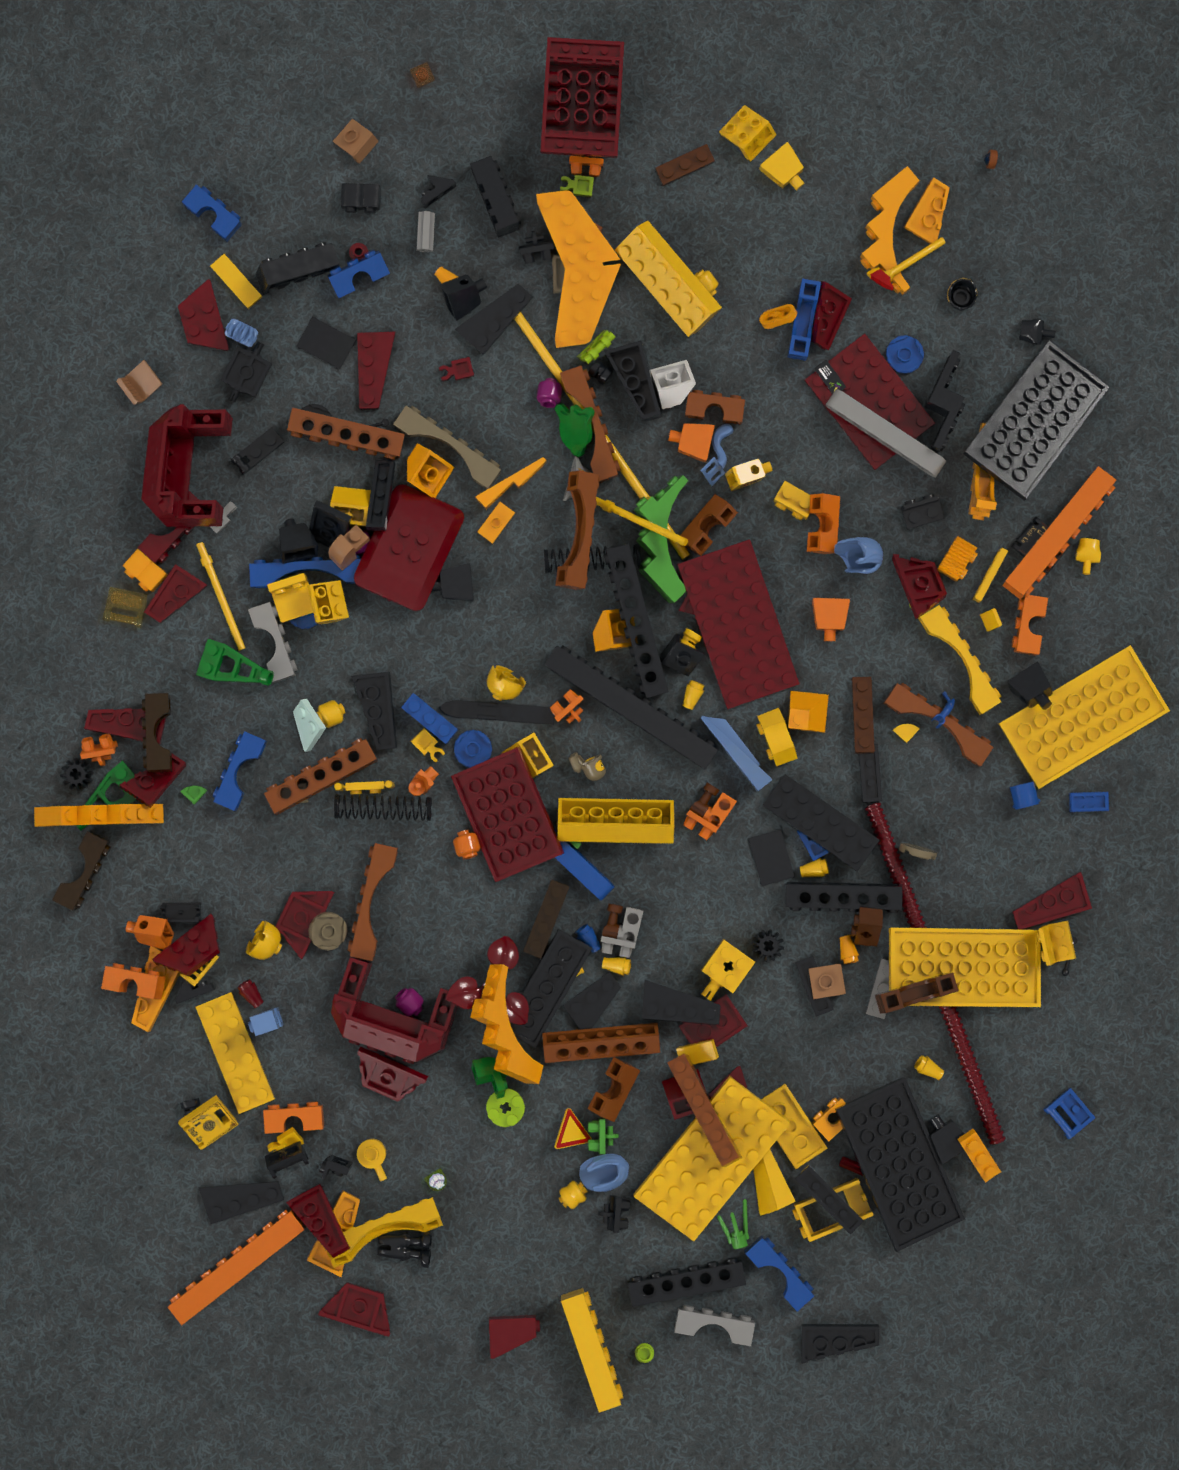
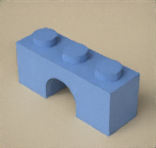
(265, 1021)

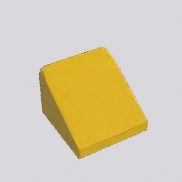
(991, 619)

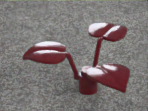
(465, 989)

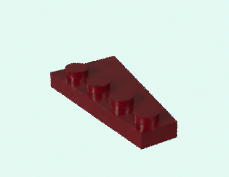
(373, 363)
(121, 723)
(1060, 901)
(318, 1216)

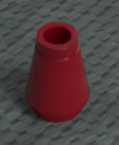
(249, 992)

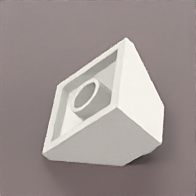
(673, 383)

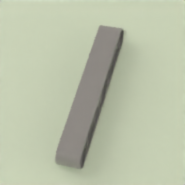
(885, 433)

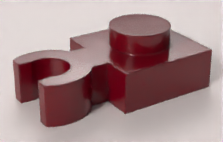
(460, 369)

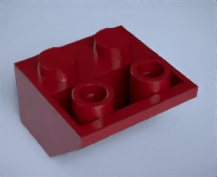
(676, 1098)

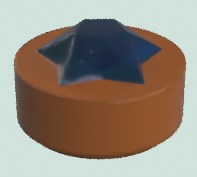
(991, 159)

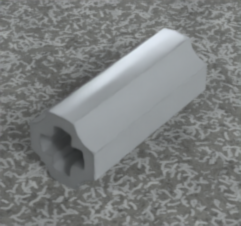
(425, 231)

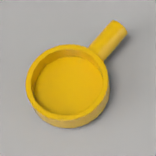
(371, 1155)

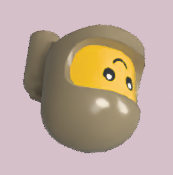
(592, 767)

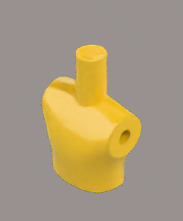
(1088, 552)

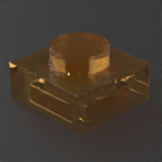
(422, 75)

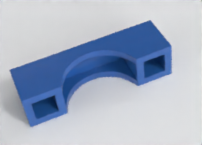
(803, 322)
(248, 748)
(796, 1291)

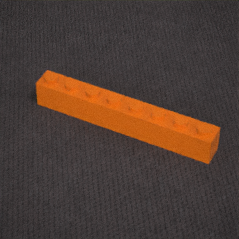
(1059, 532)
(236, 1267)

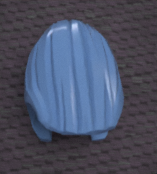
(860, 554)
(604, 1172)

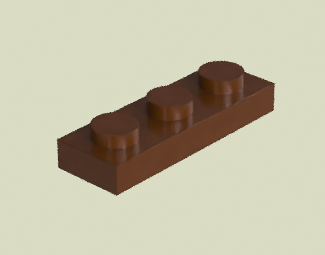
(684, 164)

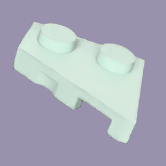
(308, 724)

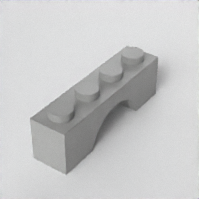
(265, 618)
(690, 1321)

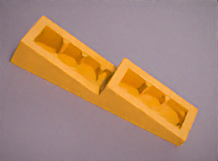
(489, 496)

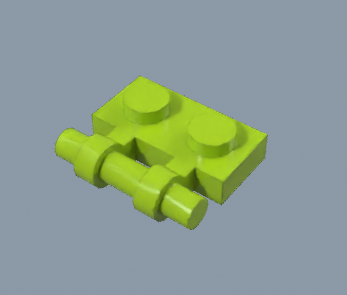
(596, 346)

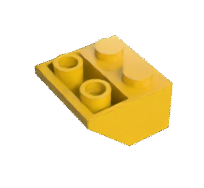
(352, 502)
(328, 602)
(534, 754)

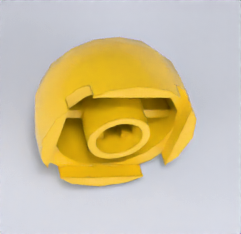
(504, 684)
(265, 942)

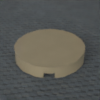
(918, 851)
(327, 931)

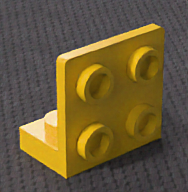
(748, 132)
(291, 597)
(1056, 942)

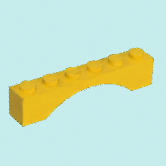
(981, 692)
(417, 1217)

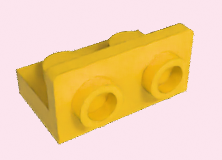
(793, 499)

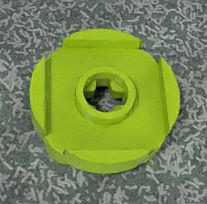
(511, 1117)

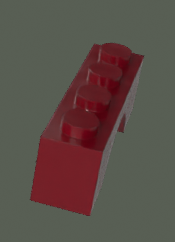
(157, 546)

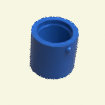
(1024, 795)

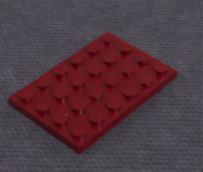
(878, 388)
(507, 814)

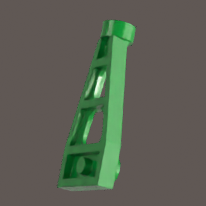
(212, 660)
(117, 775)

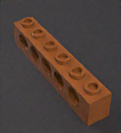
(299, 417)
(366, 758)
(601, 1042)

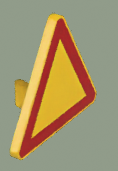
(571, 1131)

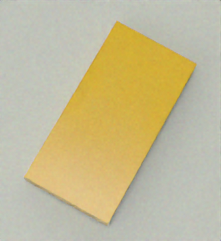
(800, 1138)

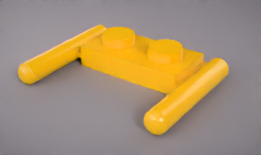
(357, 787)

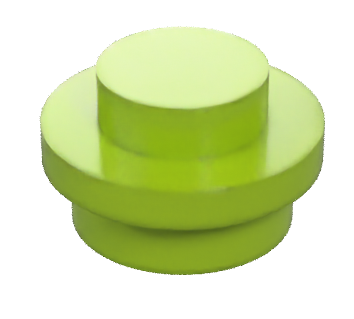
(644, 1352)

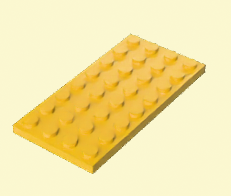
(1084, 717)
(987, 964)
(689, 1180)

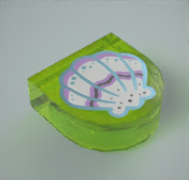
(436, 1180)

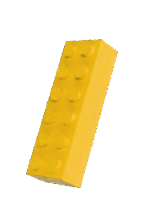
(668, 278)
(615, 820)
(590, 1349)

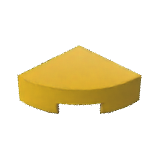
(905, 731)

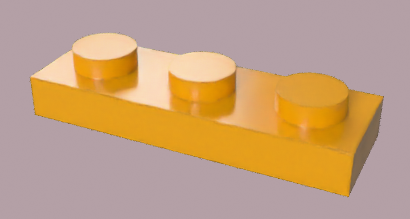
(979, 1155)

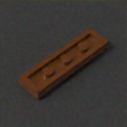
(863, 715)

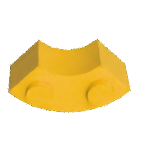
(777, 737)

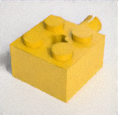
(715, 969)

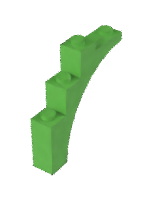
(659, 568)

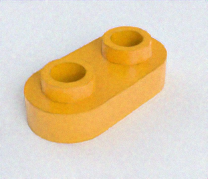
(778, 316)

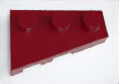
(174, 593)
(150, 786)

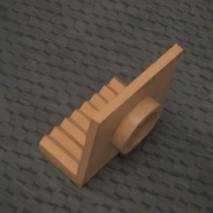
(356, 140)
(139, 383)
(827, 981)

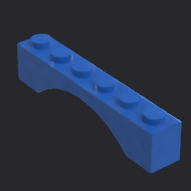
(266, 573)

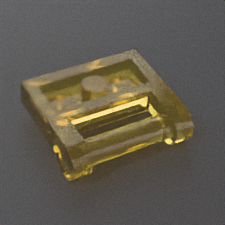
(128, 601)

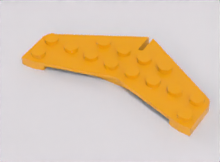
(582, 254)

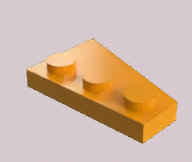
(928, 213)

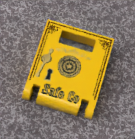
(205, 1126)

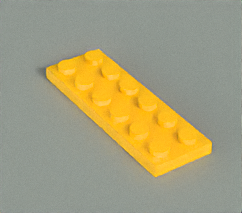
(235, 1053)

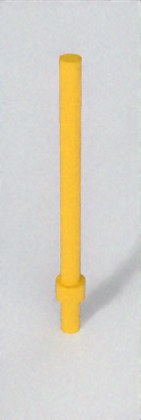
(610, 507)
(206, 562)

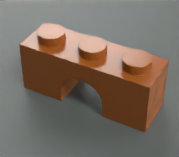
(731, 406)
(713, 513)
(610, 1103)

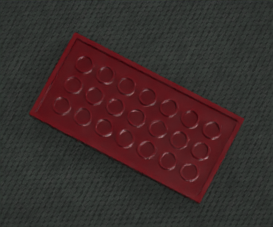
(738, 624)

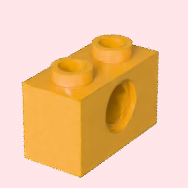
(821, 1121)

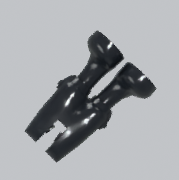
(400, 1250)

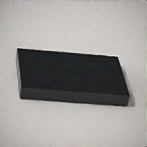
(328, 523)

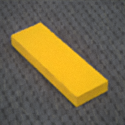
(236, 281)
(990, 574)

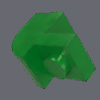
(484, 1072)

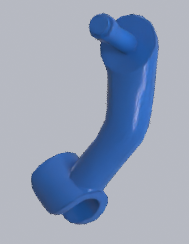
(947, 709)

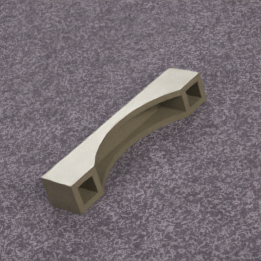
(414, 425)

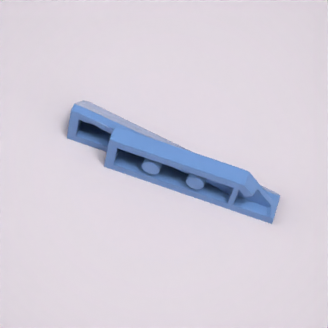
(737, 751)

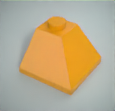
(427, 470)
(610, 632)
(807, 711)

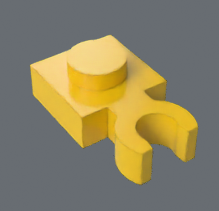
(425, 743)
(285, 1139)

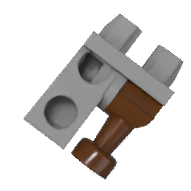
(621, 935)

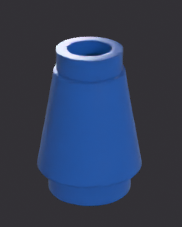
(588, 936)

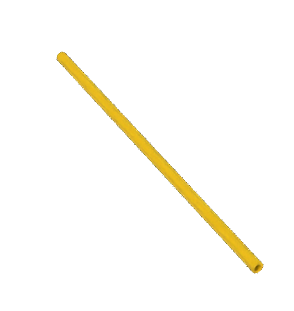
(555, 369)

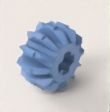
(241, 332)

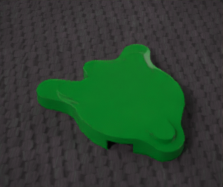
(575, 427)

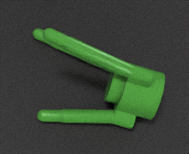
(738, 1238)

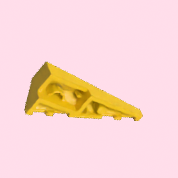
(771, 1186)

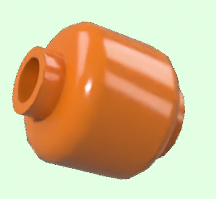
(466, 845)

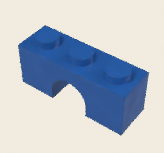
(200, 200)
(342, 277)
(430, 718)

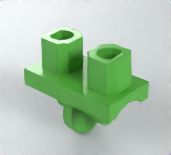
(598, 1145)

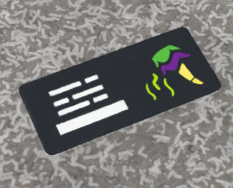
(829, 376)

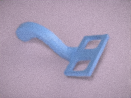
(720, 433)

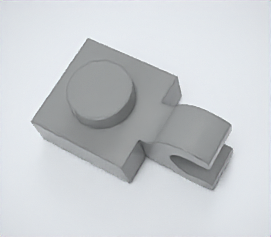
(228, 509)

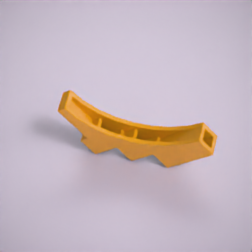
(888, 201)
(982, 492)
(98, 815)
(498, 1034)

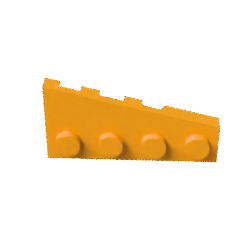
(148, 1009)
(345, 1212)

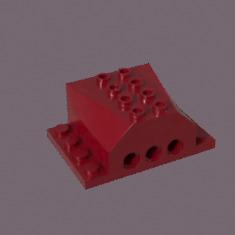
(582, 97)

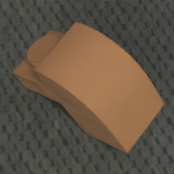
(344, 548)

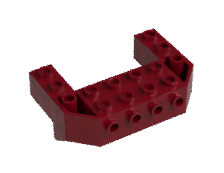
(170, 462)
(384, 1028)

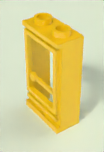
(856, 1199)

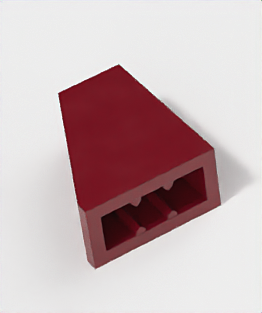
(511, 1332)

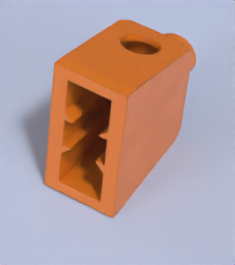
(693, 440)
(830, 616)
(151, 931)

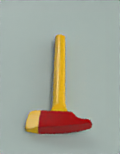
(884, 278)

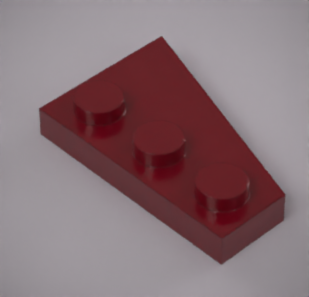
(829, 314)

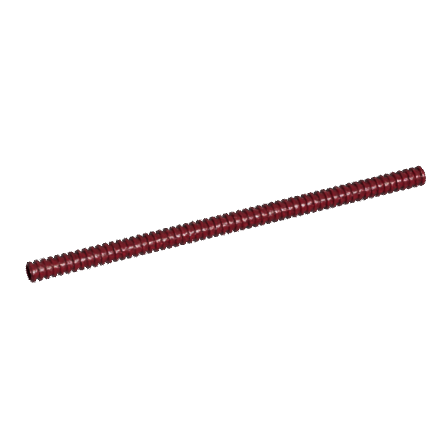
(950, 1014)

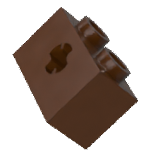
(867, 926)

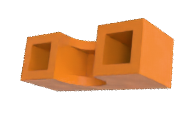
(826, 508)
(1026, 641)
(148, 984)
(276, 1117)

